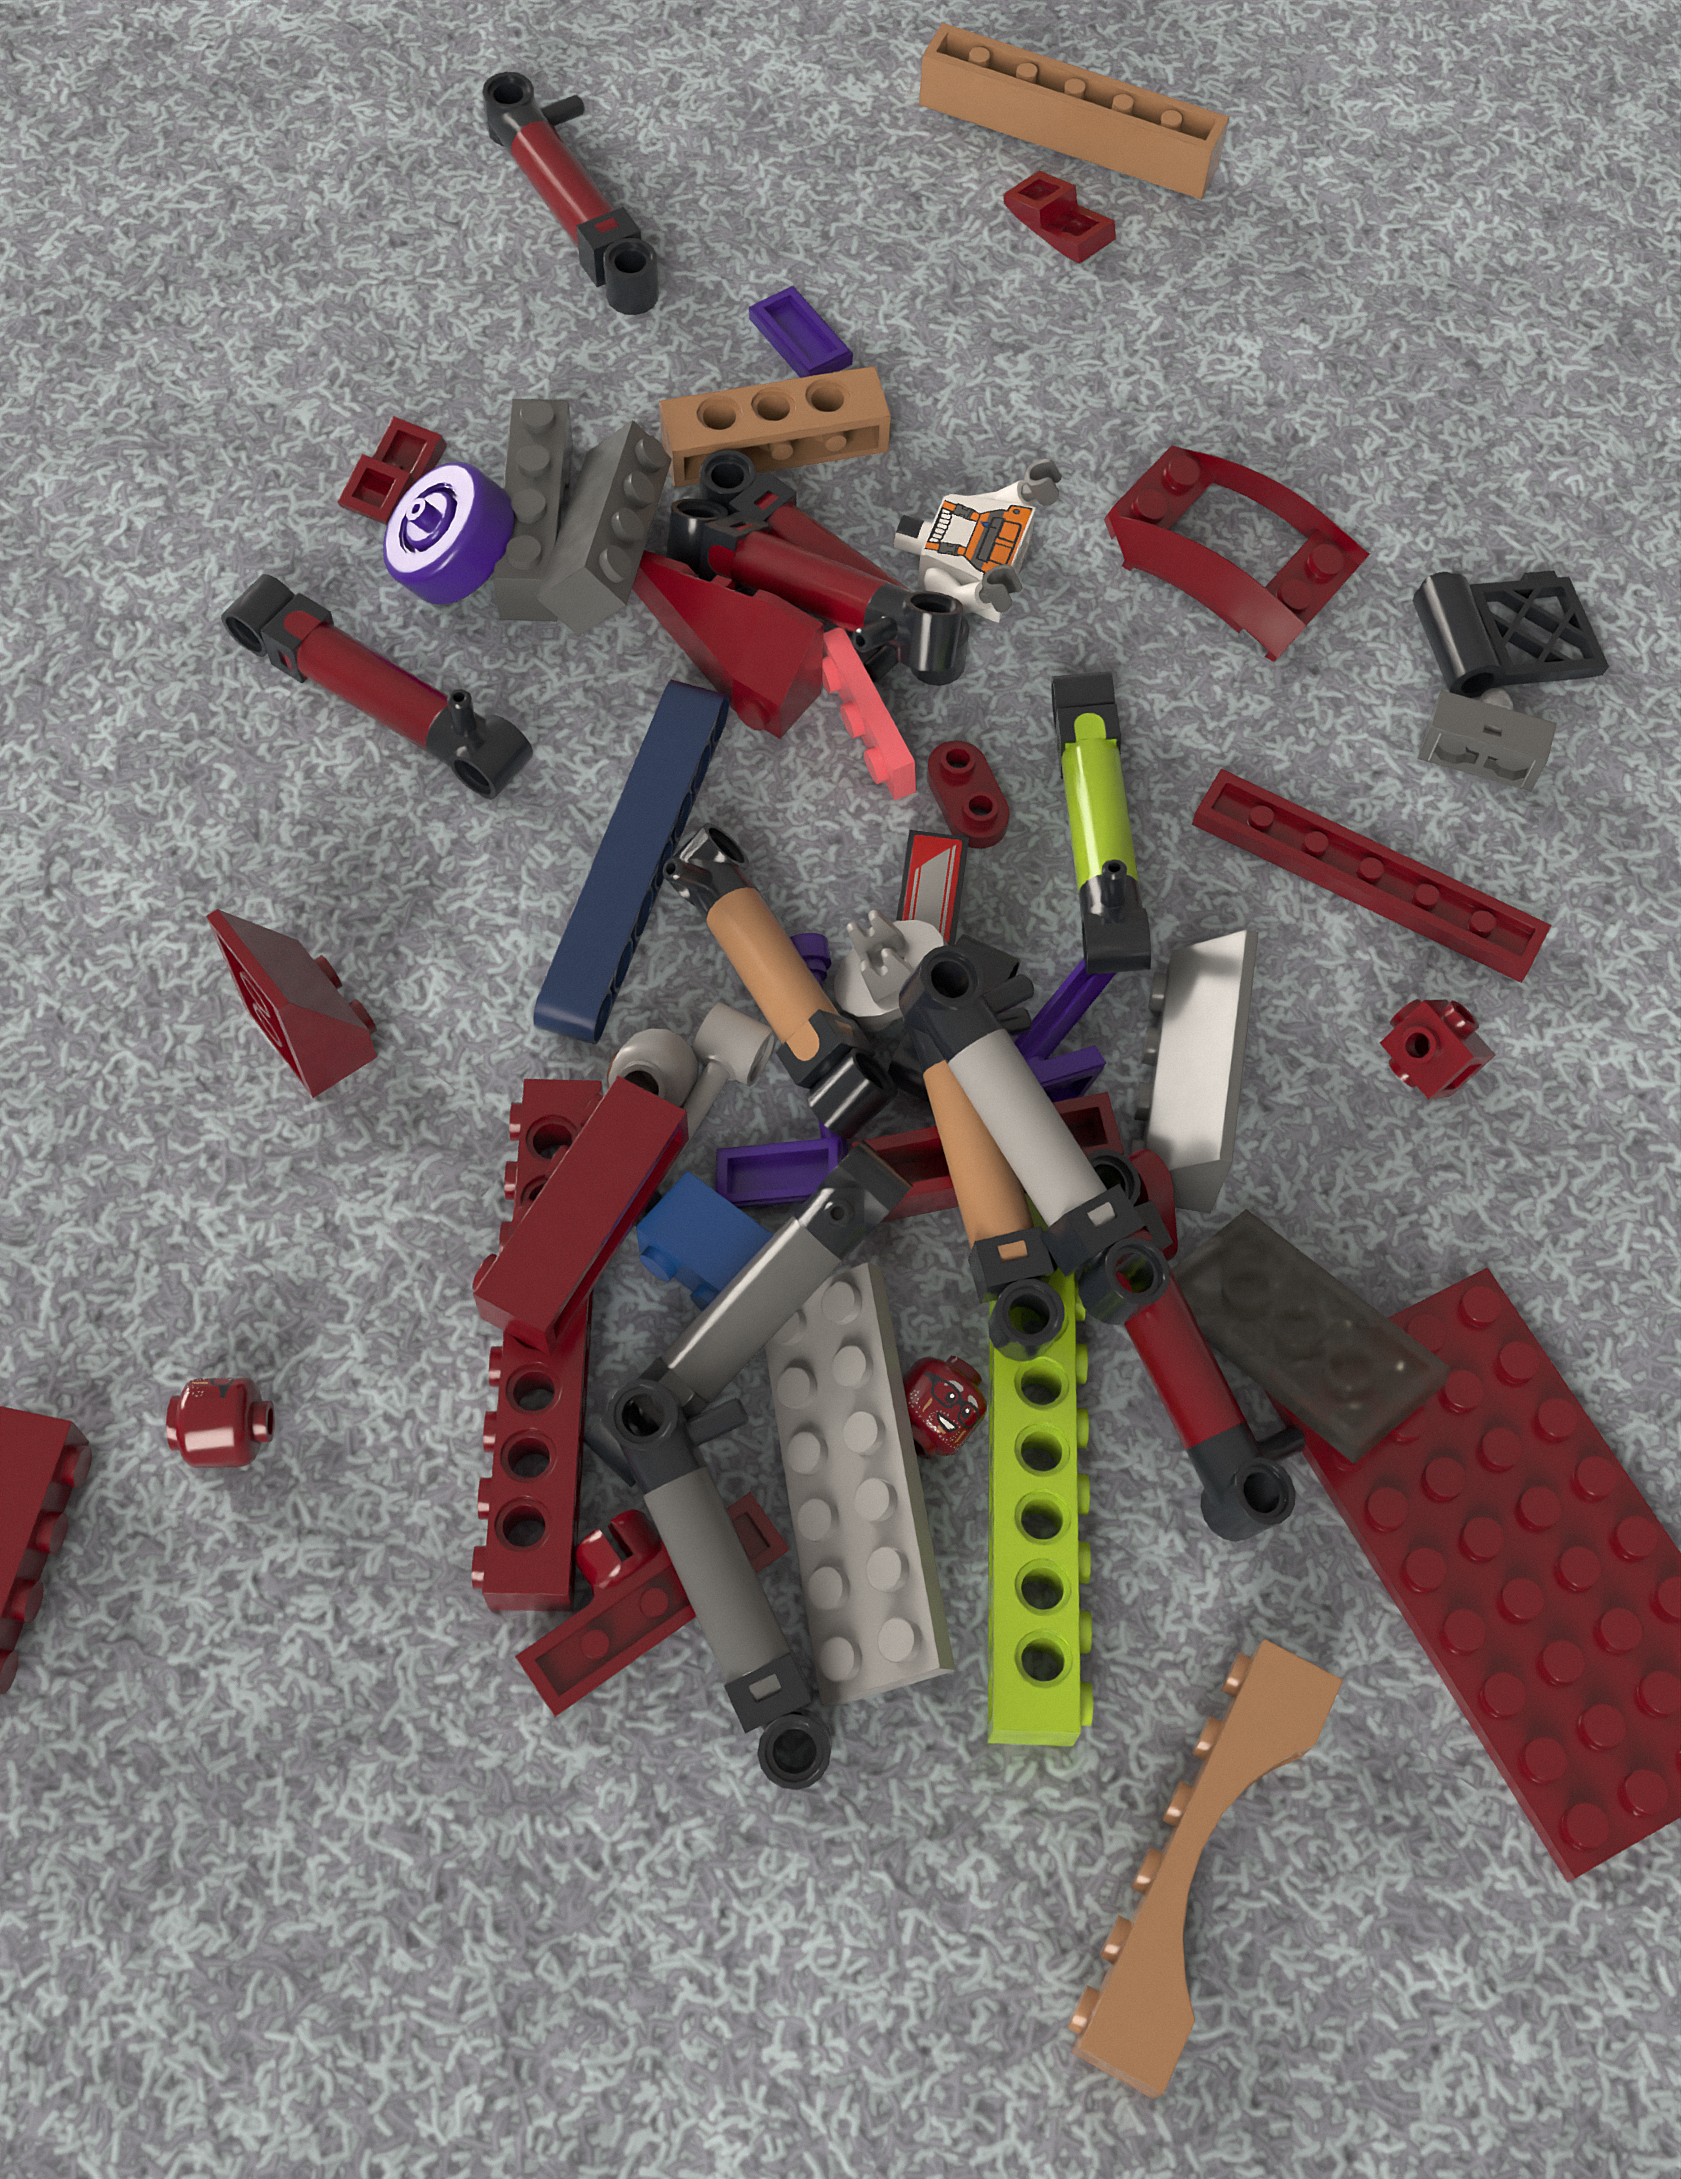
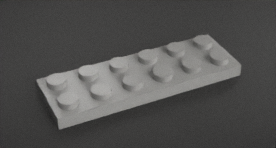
(856, 1493)

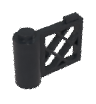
(1472, 639)

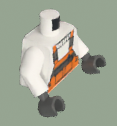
(980, 541)

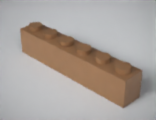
(1072, 110)

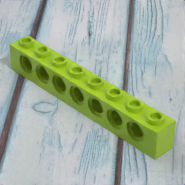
(1018, 1705)

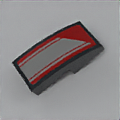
(933, 881)

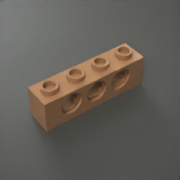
(778, 423)

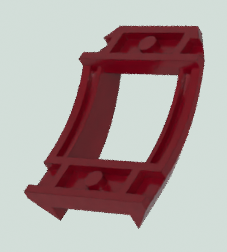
(1268, 613)

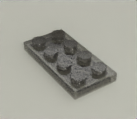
(1306, 1336)

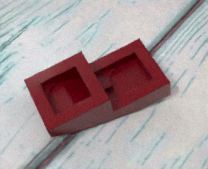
(1052, 212)
(398, 462)

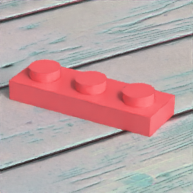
(867, 715)

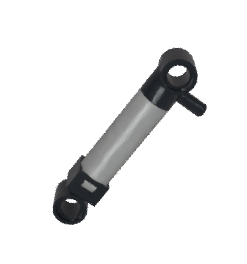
(1082, 1215)

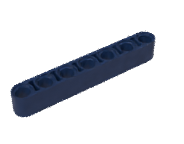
(630, 863)

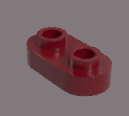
(967, 789)

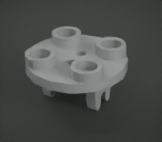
(878, 967)

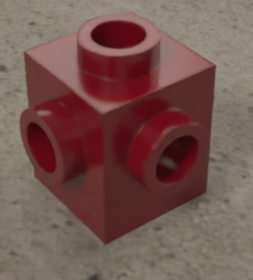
(1435, 1046)

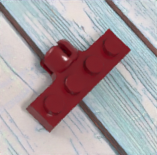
(632, 1603)

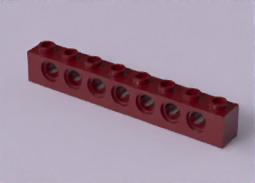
(545, 1572)

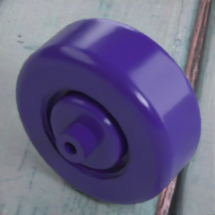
(448, 533)

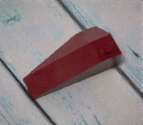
(745, 645)

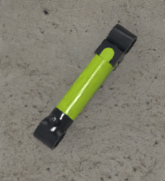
(1099, 823)

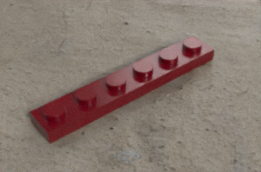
(1371, 875)

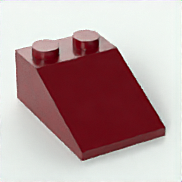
(295, 1002)

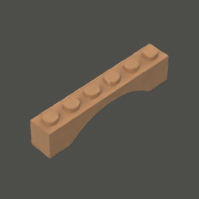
(1143, 2005)

